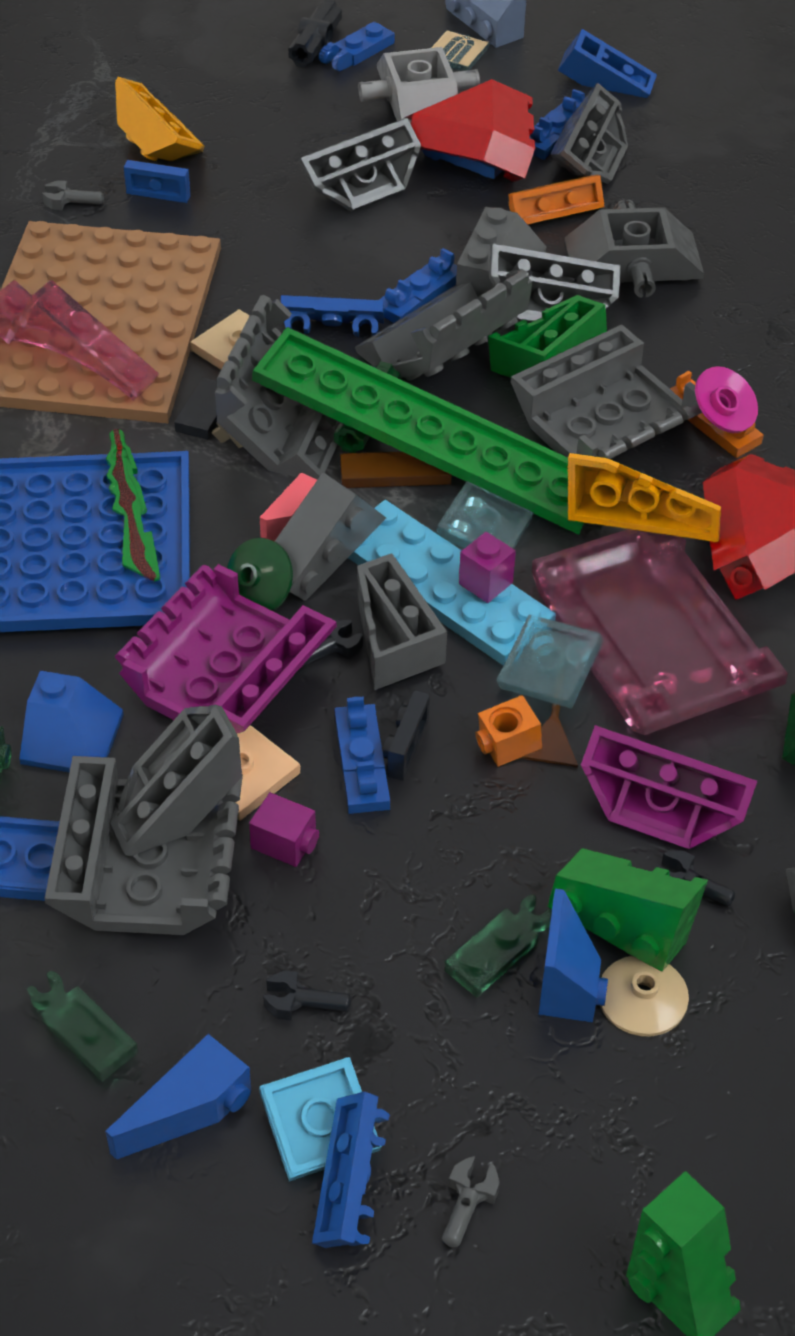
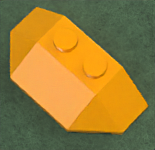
(152, 124)

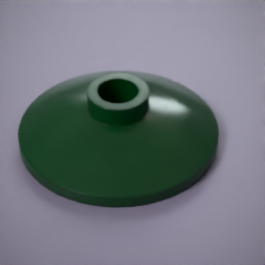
(271, 572)

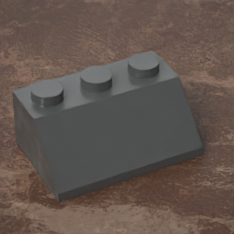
(493, 227)

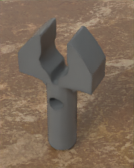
(59, 194)
(468, 1198)

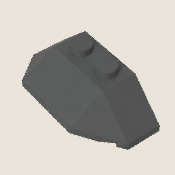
(593, 137)
(365, 166)
(555, 277)
(178, 780)

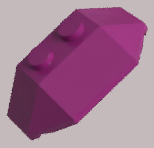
(663, 790)

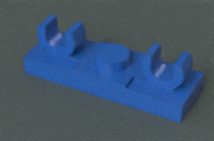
(550, 127)
(420, 287)
(334, 312)
(361, 757)
(348, 1171)

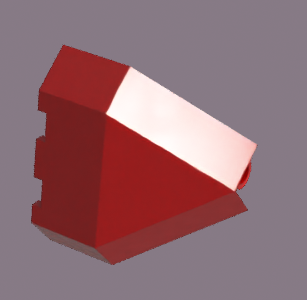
(481, 125)
(755, 523)

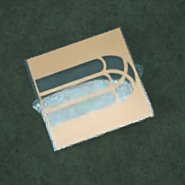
(461, 49)

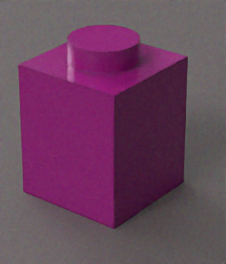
(486, 567)
(283, 829)

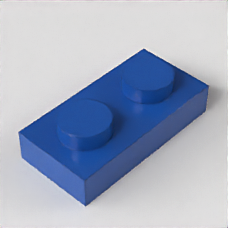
(157, 181)

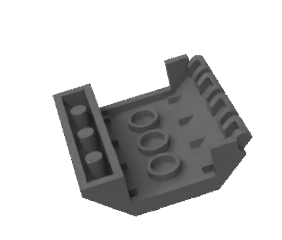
(447, 326)
(600, 397)
(267, 424)
(150, 892)

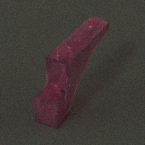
(62, 325)

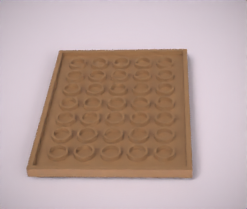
(135, 284)

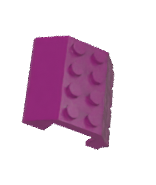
(218, 650)

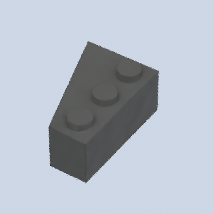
(397, 623)

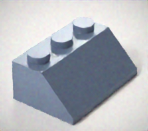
(492, 19)

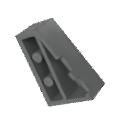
(325, 533)

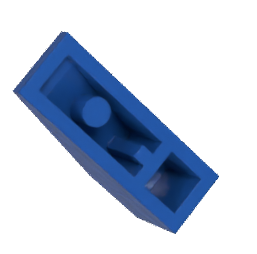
(594, 62)
(186, 1099)

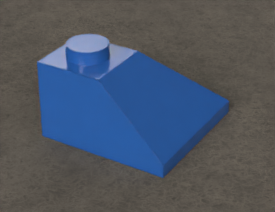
(65, 721)
(571, 967)

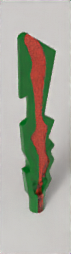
(138, 547)

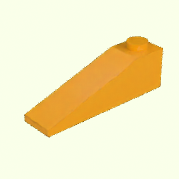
(625, 498)

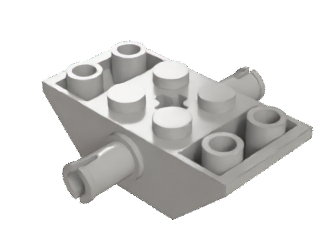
(416, 80)

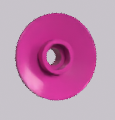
(726, 399)

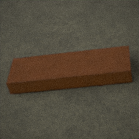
(388, 470)

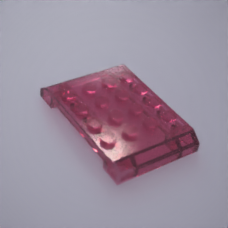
(663, 628)

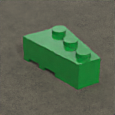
(555, 332)
(631, 906)
(682, 1260)

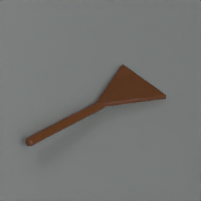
(554, 743)

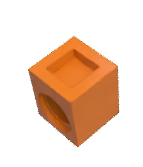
(522, 731)

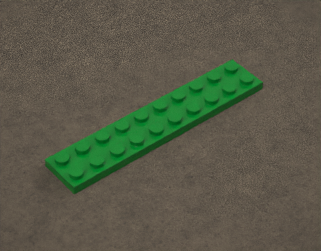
(418, 424)

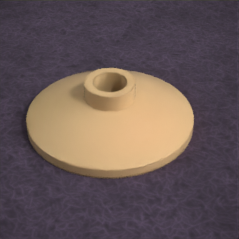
(641, 1010)

